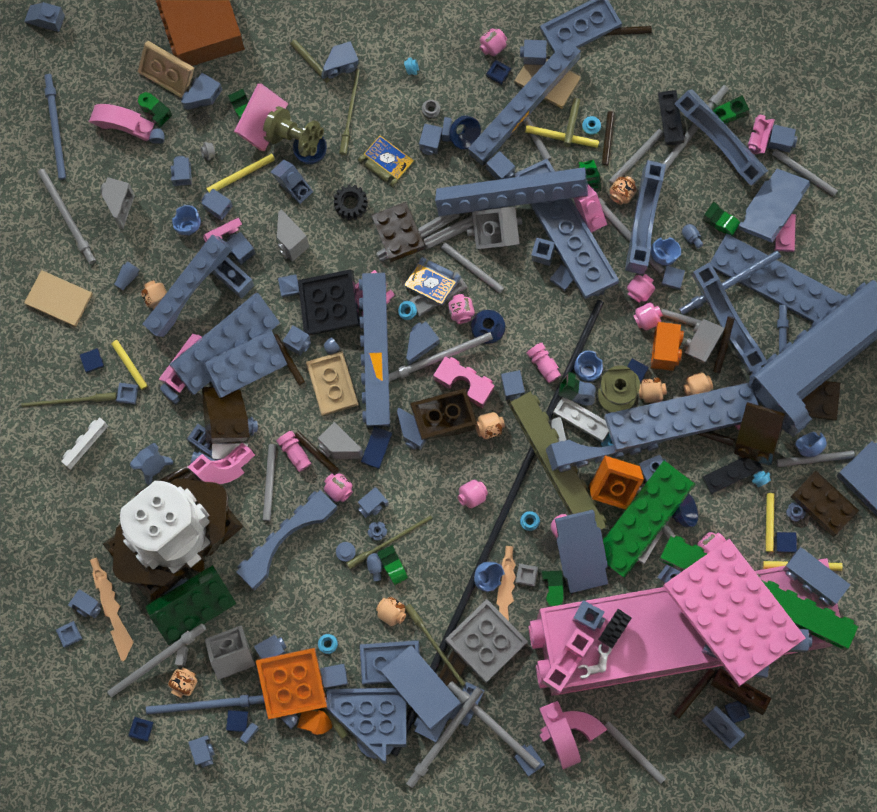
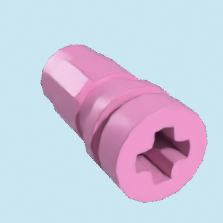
(545, 365)
(294, 451)

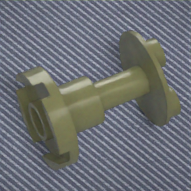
(279, 126)
(618, 389)

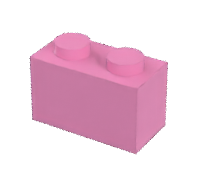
(591, 210)

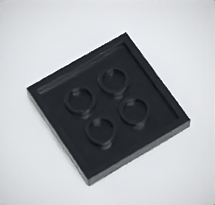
(328, 302)

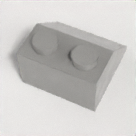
(118, 198)
(495, 228)
(290, 237)
(704, 341)
(338, 444)
(229, 652)

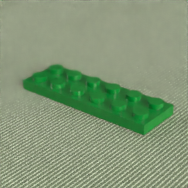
(645, 517)

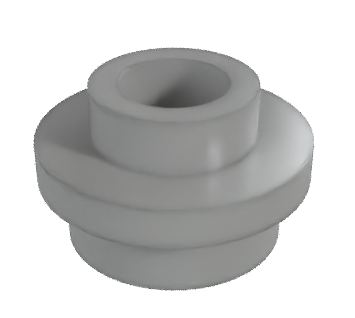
(431, 103)
(208, 151)

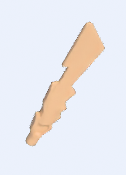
(504, 595)
(110, 606)

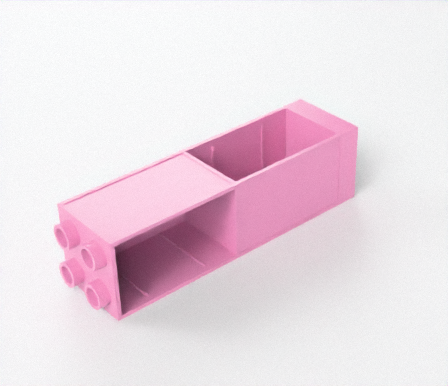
(653, 644)

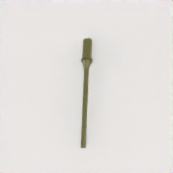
(345, 136)
(97, 398)
(362, 557)
(419, 622)

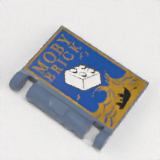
(432, 281)

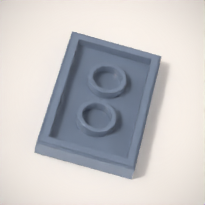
(379, 655)

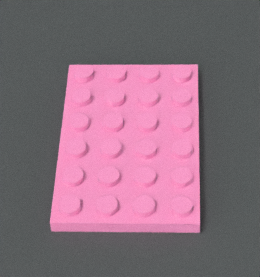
(734, 612)

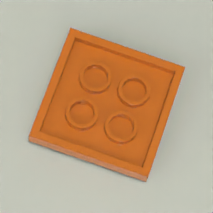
(291, 683)

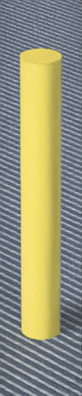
(128, 363)
(770, 522)

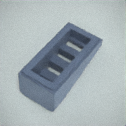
(191, 438)

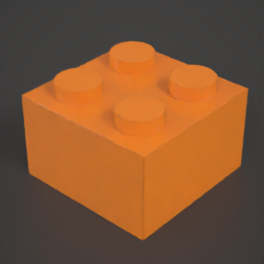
(666, 346)
(616, 482)

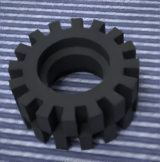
(347, 192)
(615, 628)

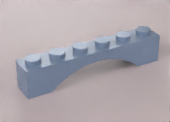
(740, 156)
(641, 233)
(717, 299)
(170, 306)
(568, 454)
(315, 511)

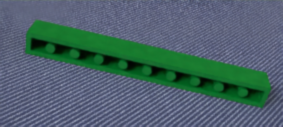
(804, 613)

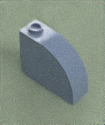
(861, 476)

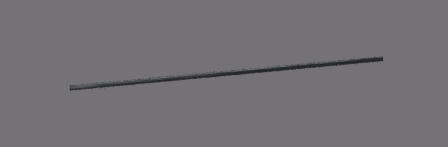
(505, 509)

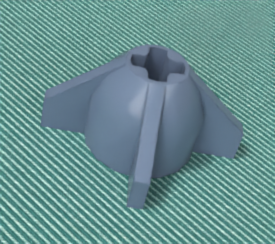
(150, 462)

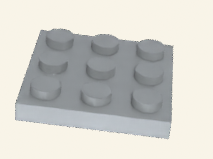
(486, 640)

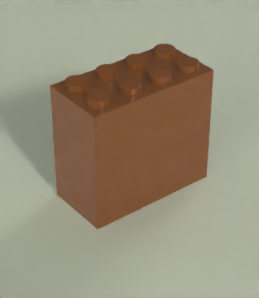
(200, 29)

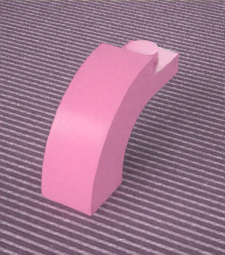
(123, 119)
(224, 469)
(580, 721)
(560, 734)

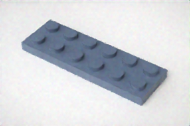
(237, 328)

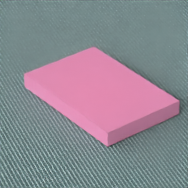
(254, 116)

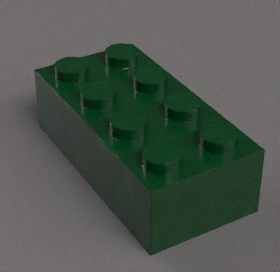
(190, 605)

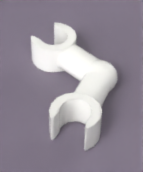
(600, 667)

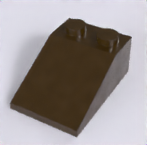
(444, 415)
(224, 417)
(759, 433)

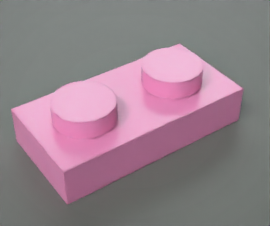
(786, 237)

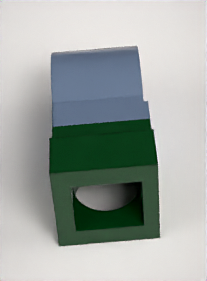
(577, 390)

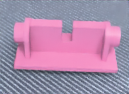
(759, 140)

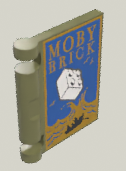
(386, 160)

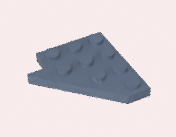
(371, 716)

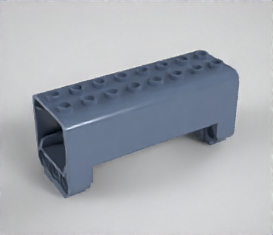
(816, 356)

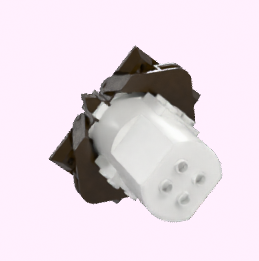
(170, 531)

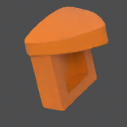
(315, 722)

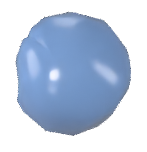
(186, 215)
(665, 251)
(588, 359)
(818, 444)
(488, 576)

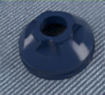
(470, 132)
(321, 152)
(497, 330)
(686, 513)

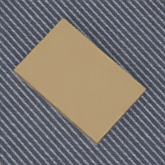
(165, 69)
(560, 93)
(58, 298)
(332, 383)

